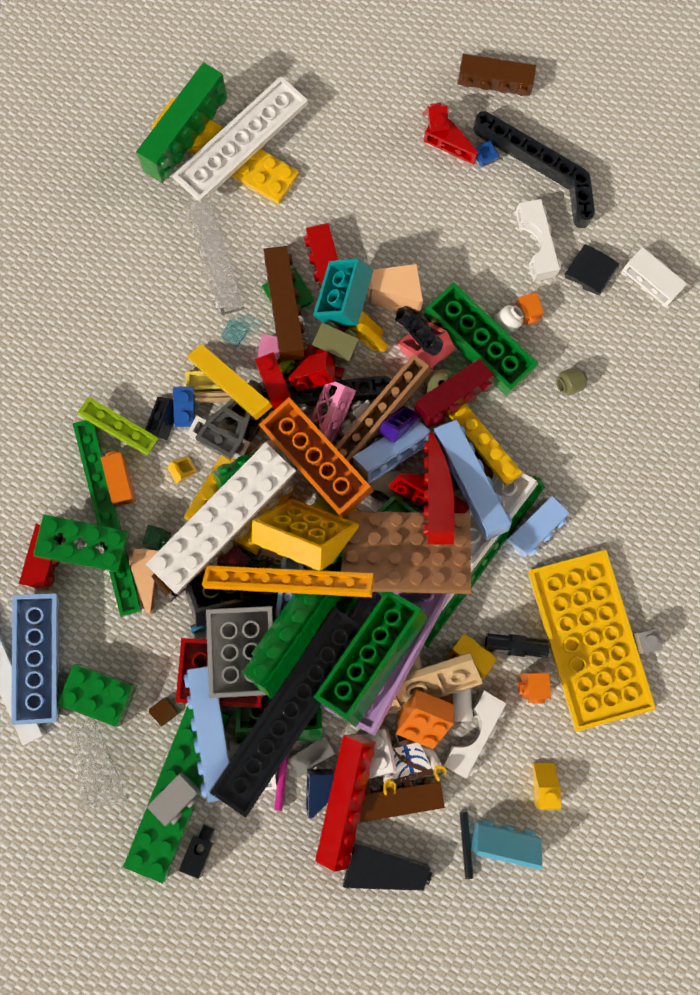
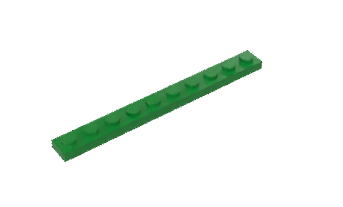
(105, 512)
(485, 561)

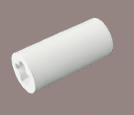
(463, 706)

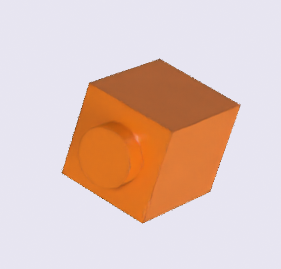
(531, 308)

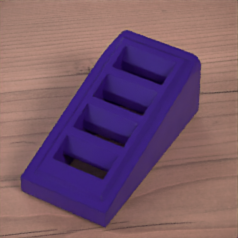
(397, 425)

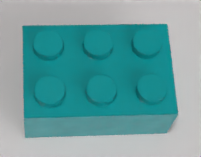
(343, 292)

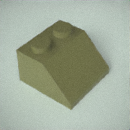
(336, 342)

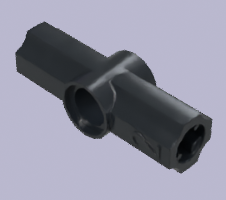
(517, 645)

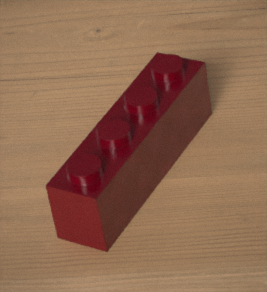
(454, 393)

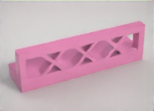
(337, 409)

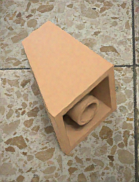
(396, 288)

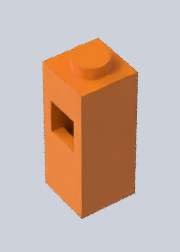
(118, 478)

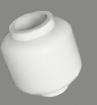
(509, 318)

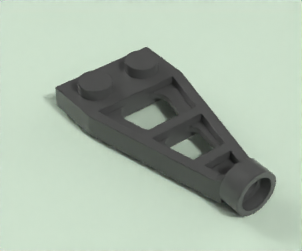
(219, 440)

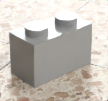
(173, 799)

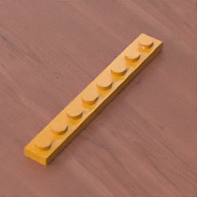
(289, 581)

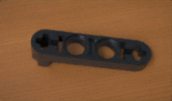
(419, 330)

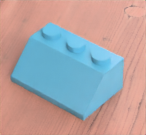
(507, 844)

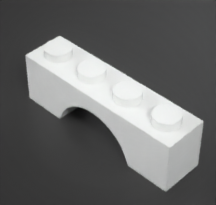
(532, 218)
(462, 758)

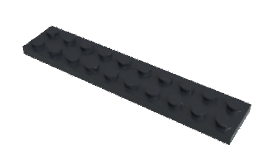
(284, 717)

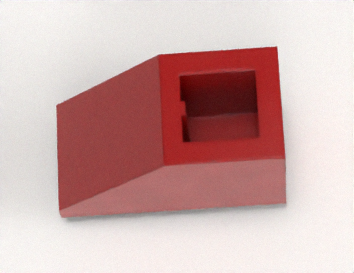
(314, 372)

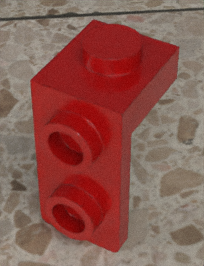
(437, 117)

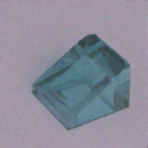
(235, 332)

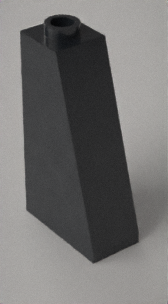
(383, 869)

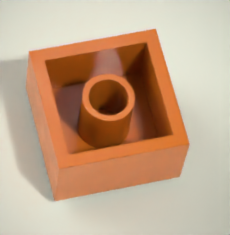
(425, 719)

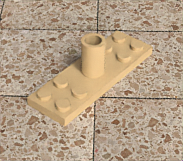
(439, 679)

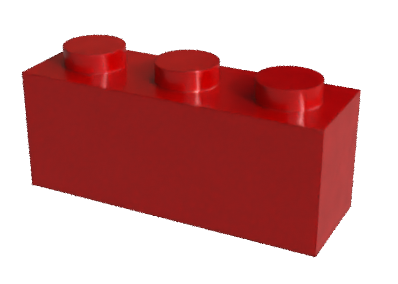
(38, 571)

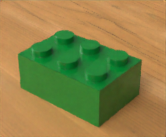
(97, 695)

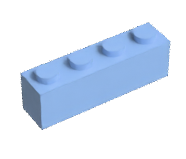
(386, 455)

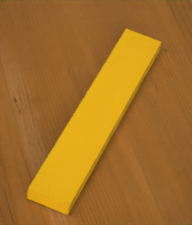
(229, 381)

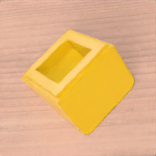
(182, 469)

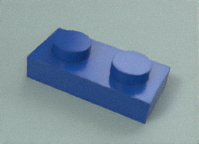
(183, 406)

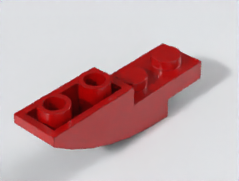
(413, 488)

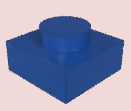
(486, 154)

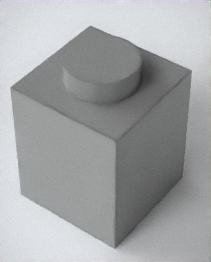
(648, 641)

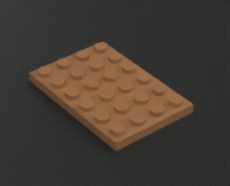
(400, 557)

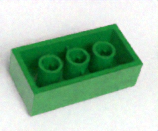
(75, 531)

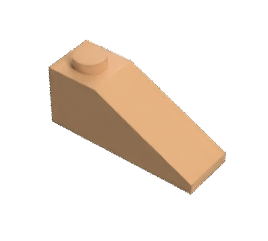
(142, 574)

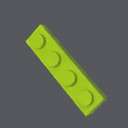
(117, 426)

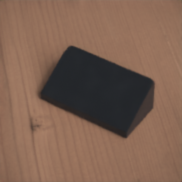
(161, 418)

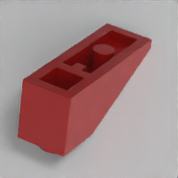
(452, 142)
(272, 379)

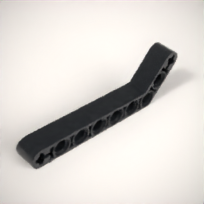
(487, 127)
(314, 397)

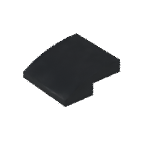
(592, 269)

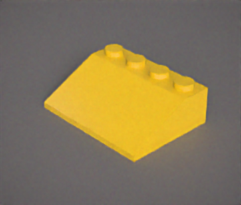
(303, 533)

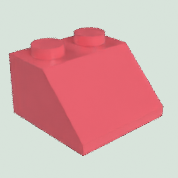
(410, 347)

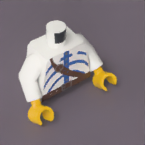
(412, 762)

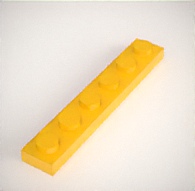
(487, 446)

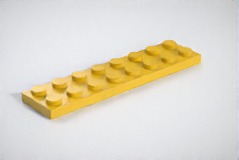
(260, 172)

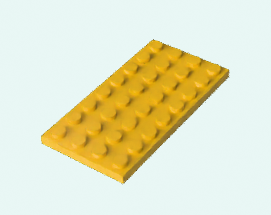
(591, 640)

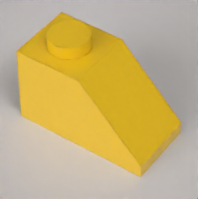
(546, 786)

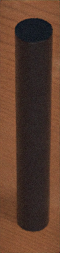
(466, 846)

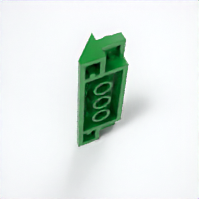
(288, 640)

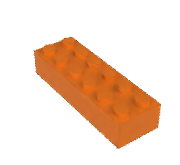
(316, 457)

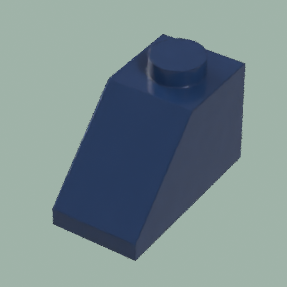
(317, 790)

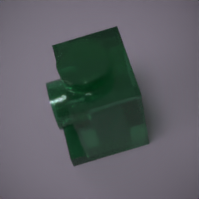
(156, 537)

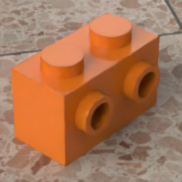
(535, 687)

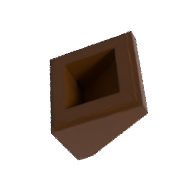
(163, 711)

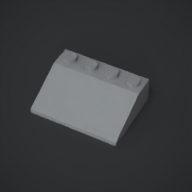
(230, 641)

